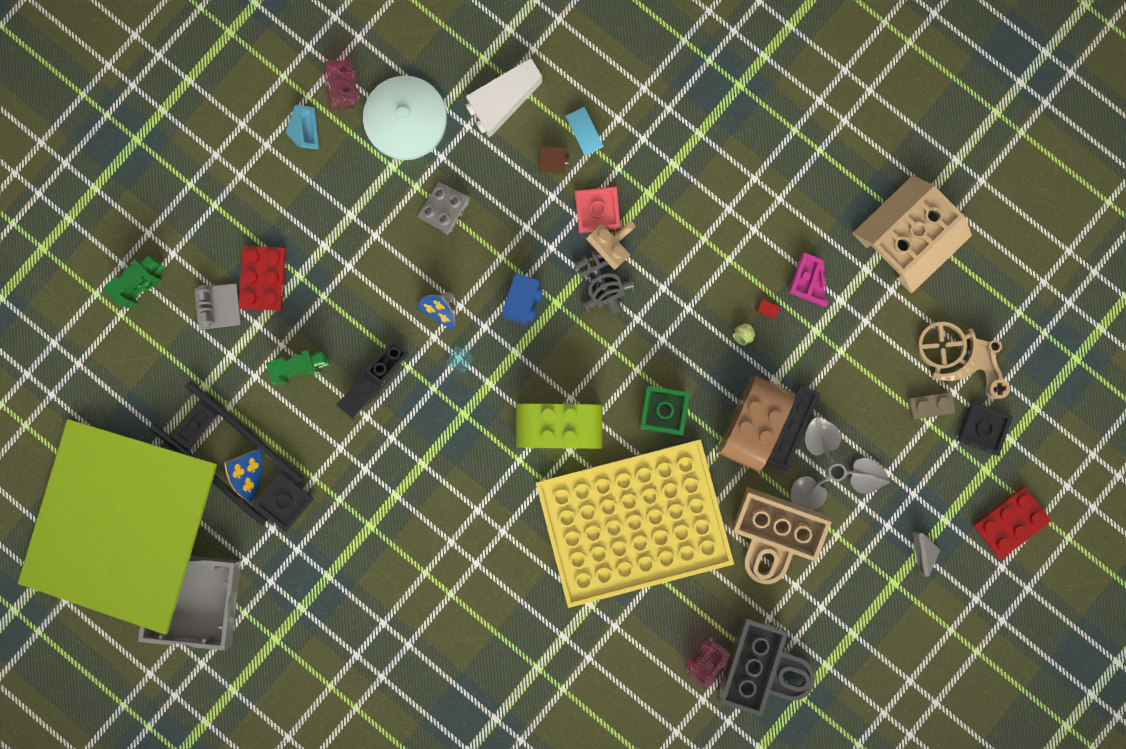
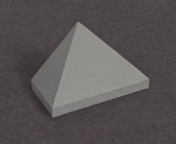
(925, 552)

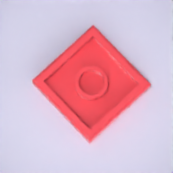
(597, 208)

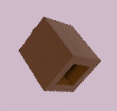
(553, 159)

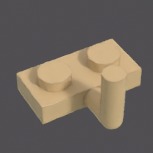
(609, 245)

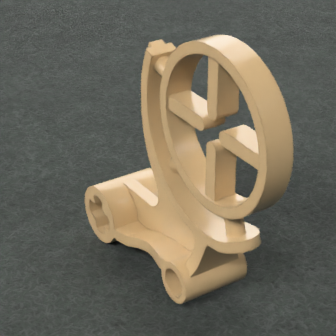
(980, 357)

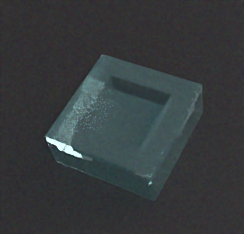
(460, 360)

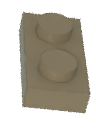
(931, 405)

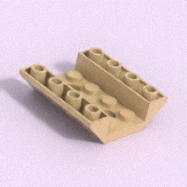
(906, 218)

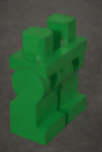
(134, 281)
(303, 365)

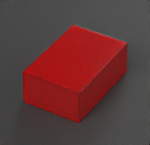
(768, 309)

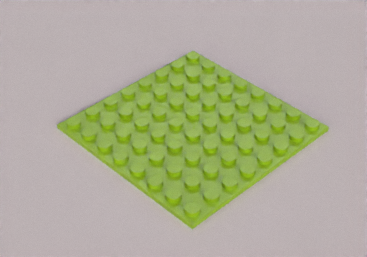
(117, 525)

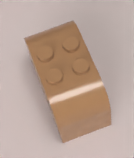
(756, 423)

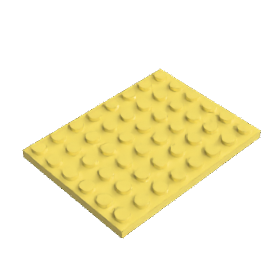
(634, 523)

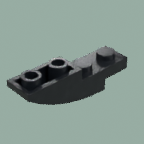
(373, 380)

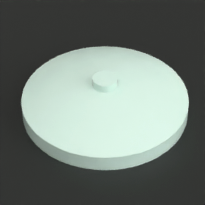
(405, 117)

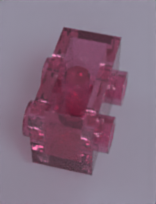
(340, 84)
(707, 663)

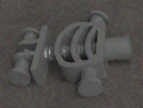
(611, 300)

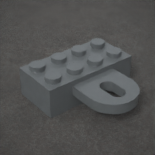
(759, 666)

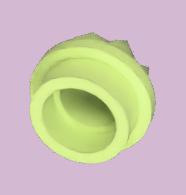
(744, 334)

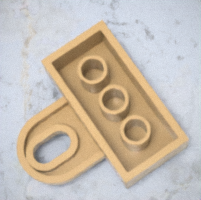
(780, 530)

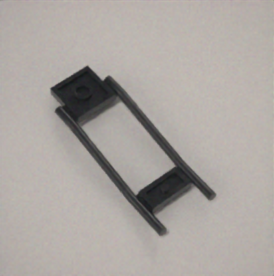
(282, 499)

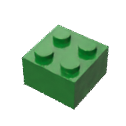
(664, 410)

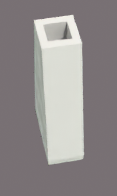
(503, 96)

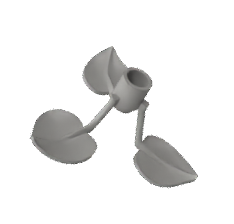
(824, 437)

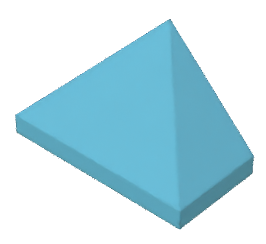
(303, 127)

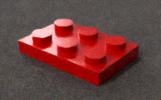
(262, 278)
(1011, 522)

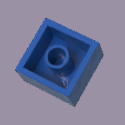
(522, 300)

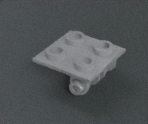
(443, 208)
(217, 306)

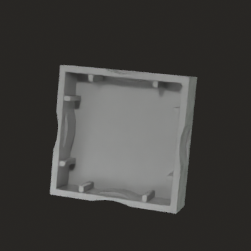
(204, 606)

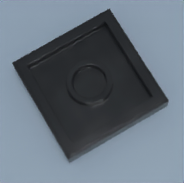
(984, 428)

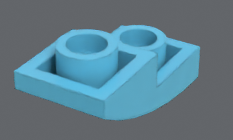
(584, 131)

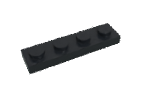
(793, 428)

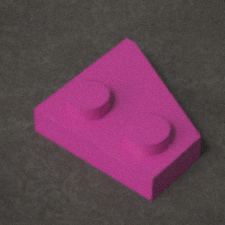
(809, 280)

